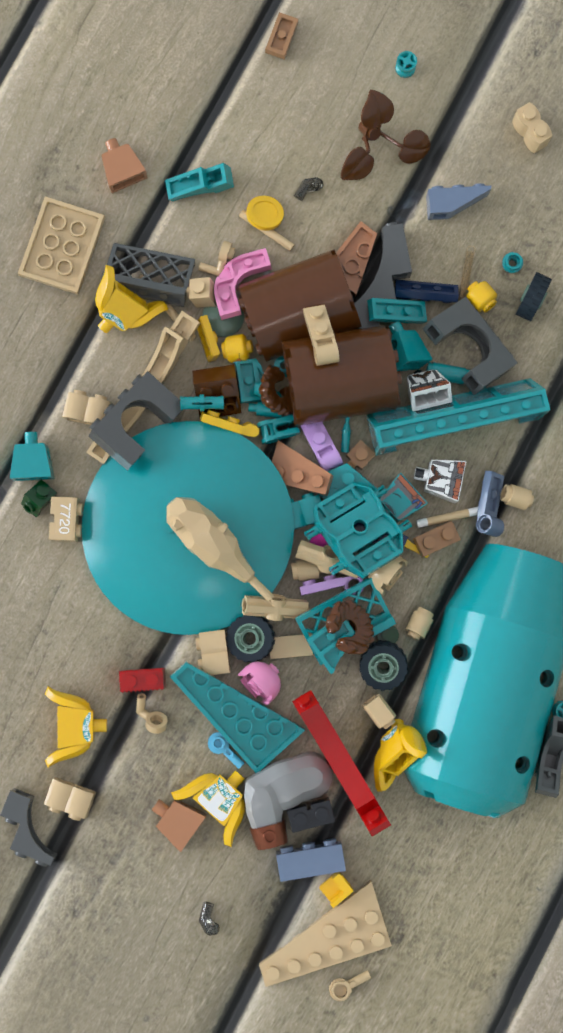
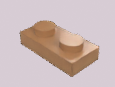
(281, 35)
(436, 539)

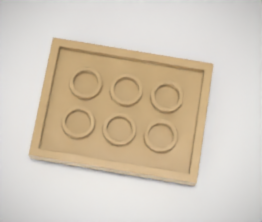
(61, 245)

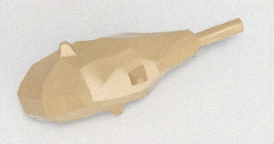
(211, 540)

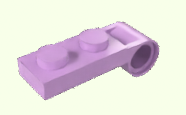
(322, 446)
(329, 583)

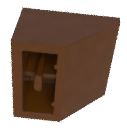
(218, 382)

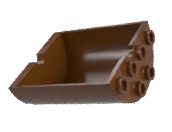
(277, 301)
(357, 385)

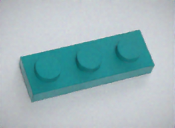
(397, 310)

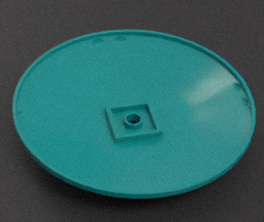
(141, 558)

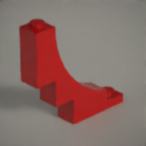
(341, 763)

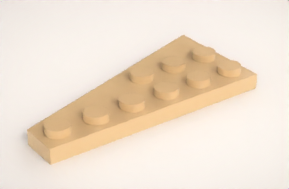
(336, 937)

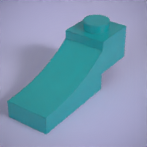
(200, 182)

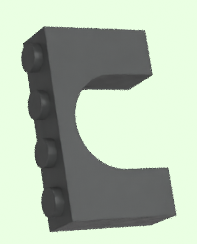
(465, 319)
(145, 393)

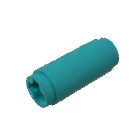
(452, 373)

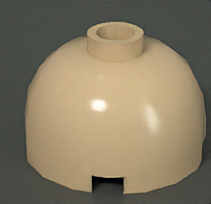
(388, 574)

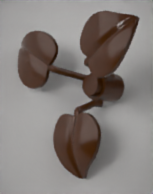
(376, 112)

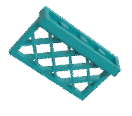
(380, 621)

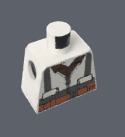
(428, 389)
(442, 478)

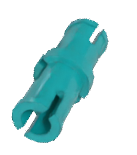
(202, 402)

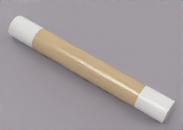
(447, 517)

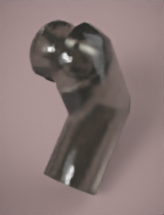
(308, 185)
(205, 920)

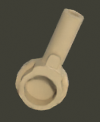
(341, 989)

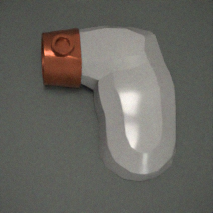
(283, 788)

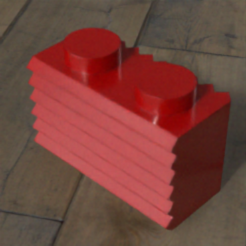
(142, 680)

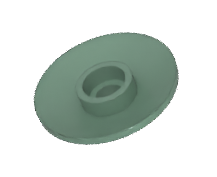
(223, 327)

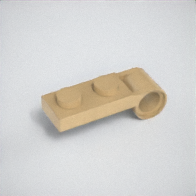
(321, 335)

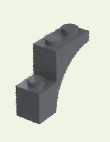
(26, 842)

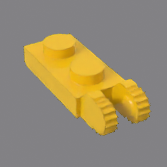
(231, 423)

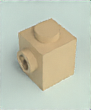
(201, 292)

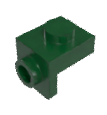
(37, 498)

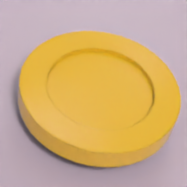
(264, 213)

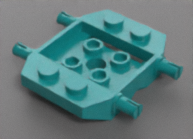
(343, 537)

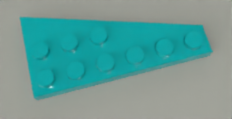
(246, 724)

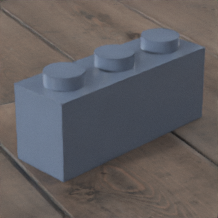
(310, 860)

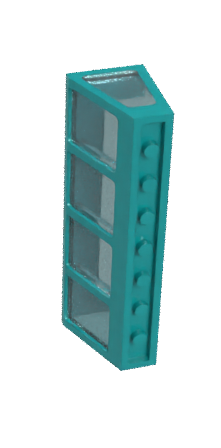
(492, 405)

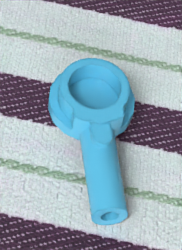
(219, 745)

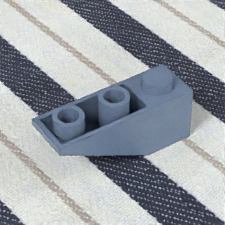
(447, 202)

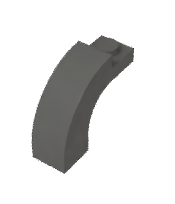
(550, 759)

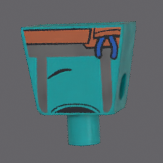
(401, 499)

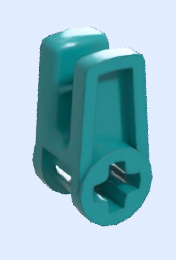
(275, 435)

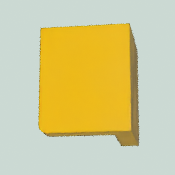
(336, 888)

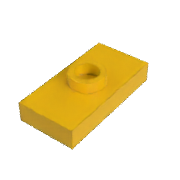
(208, 339)

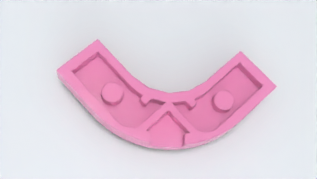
(232, 275)

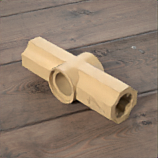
(321, 556)
(275, 609)

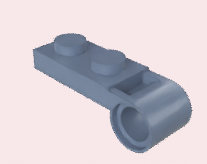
(488, 505)

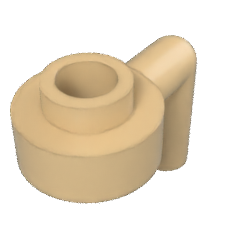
(226, 253)
(155, 721)

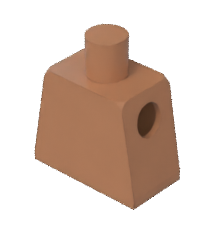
(121, 166)
(178, 821)

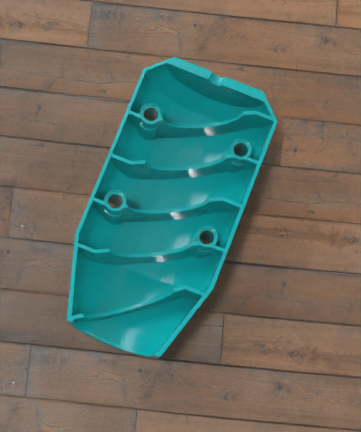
(491, 697)

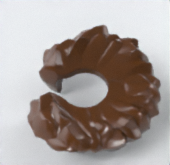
(269, 397)
(358, 620)

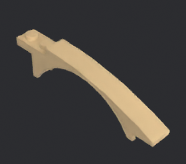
(165, 357)

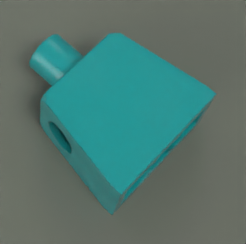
(410, 348)
(31, 460)

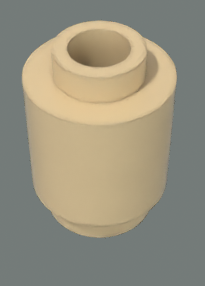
(517, 496)
(304, 570)
(419, 623)

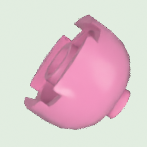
(261, 680)

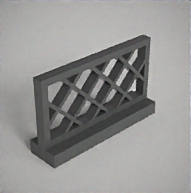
(145, 286)

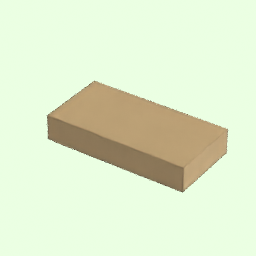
(290, 647)

